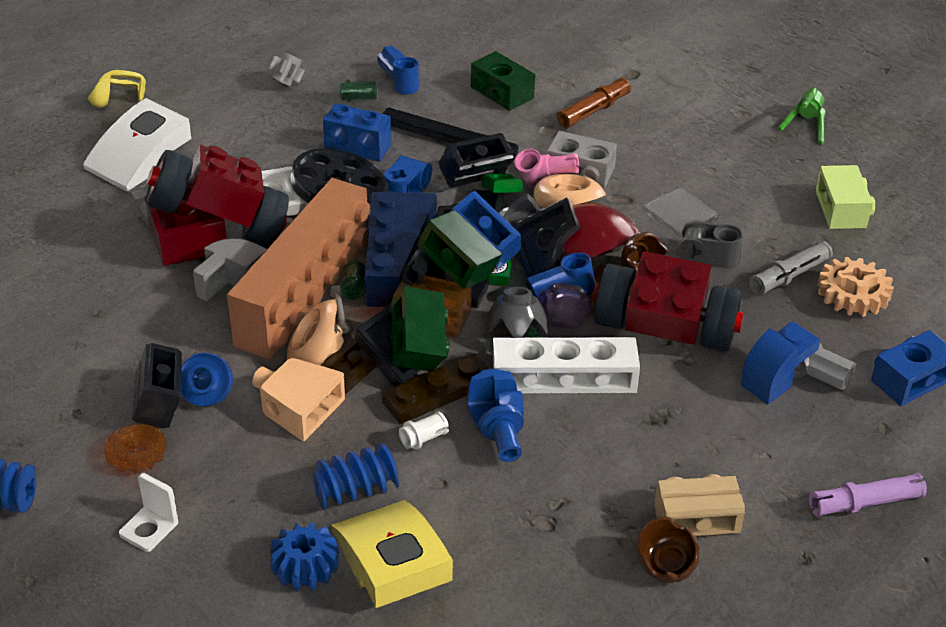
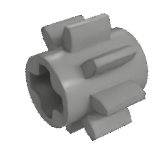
(286, 69)

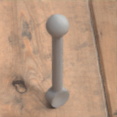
(336, 293)

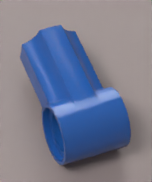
(401, 69)
(574, 269)

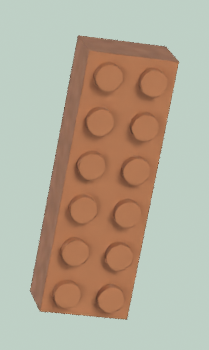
(298, 268)

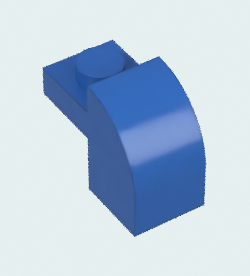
(773, 359)

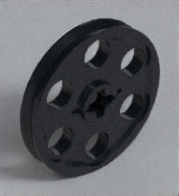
(335, 167)

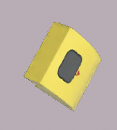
(394, 552)

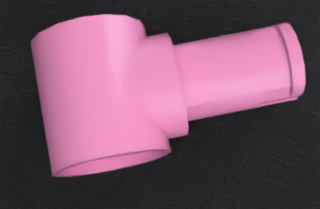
(534, 166)

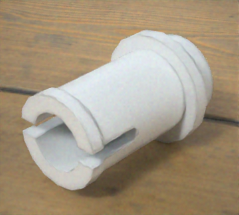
(418, 432)

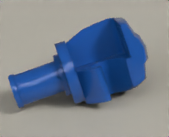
(497, 410)

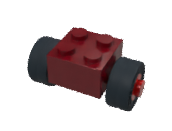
(222, 188)
(668, 301)

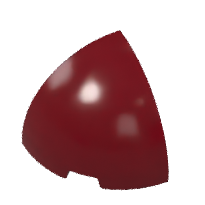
(601, 230)

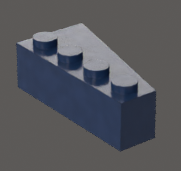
(393, 232)

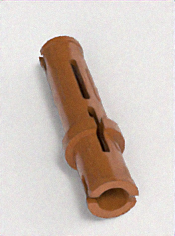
(601, 98)

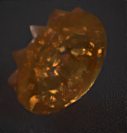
(131, 438)

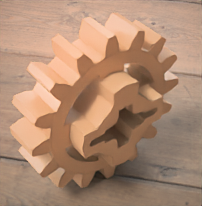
(855, 286)

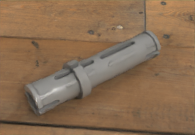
(781, 272)

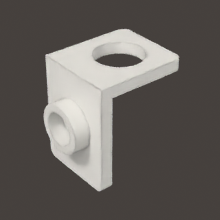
(158, 509)

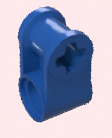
(408, 175)

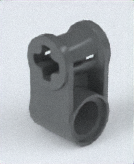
(713, 242)

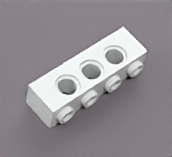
(569, 364)

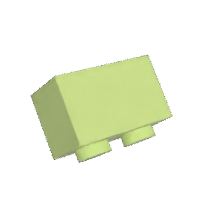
(844, 197)

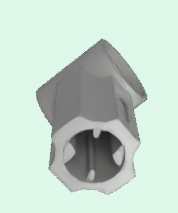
(827, 368)

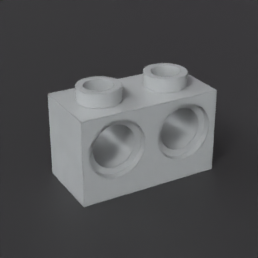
(594, 155)

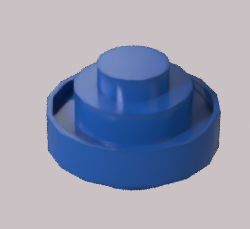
(206, 379)

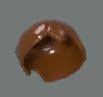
(636, 245)
(667, 550)

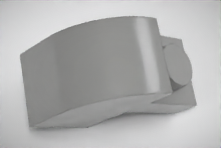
(224, 264)

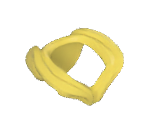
(100, 94)

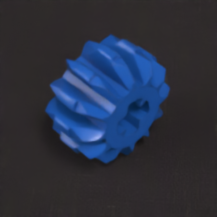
(304, 556)

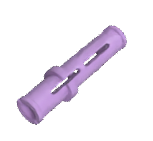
(854, 497)

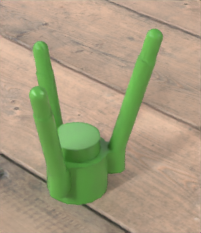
(809, 107)

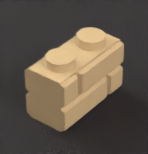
(702, 504)

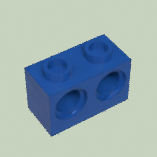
(357, 131)

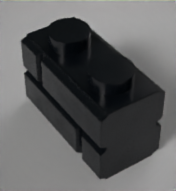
(470, 159)
(157, 385)

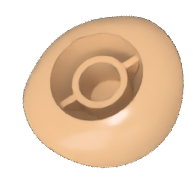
(559, 186)
(316, 335)

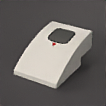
(136, 144)

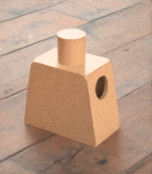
(299, 395)

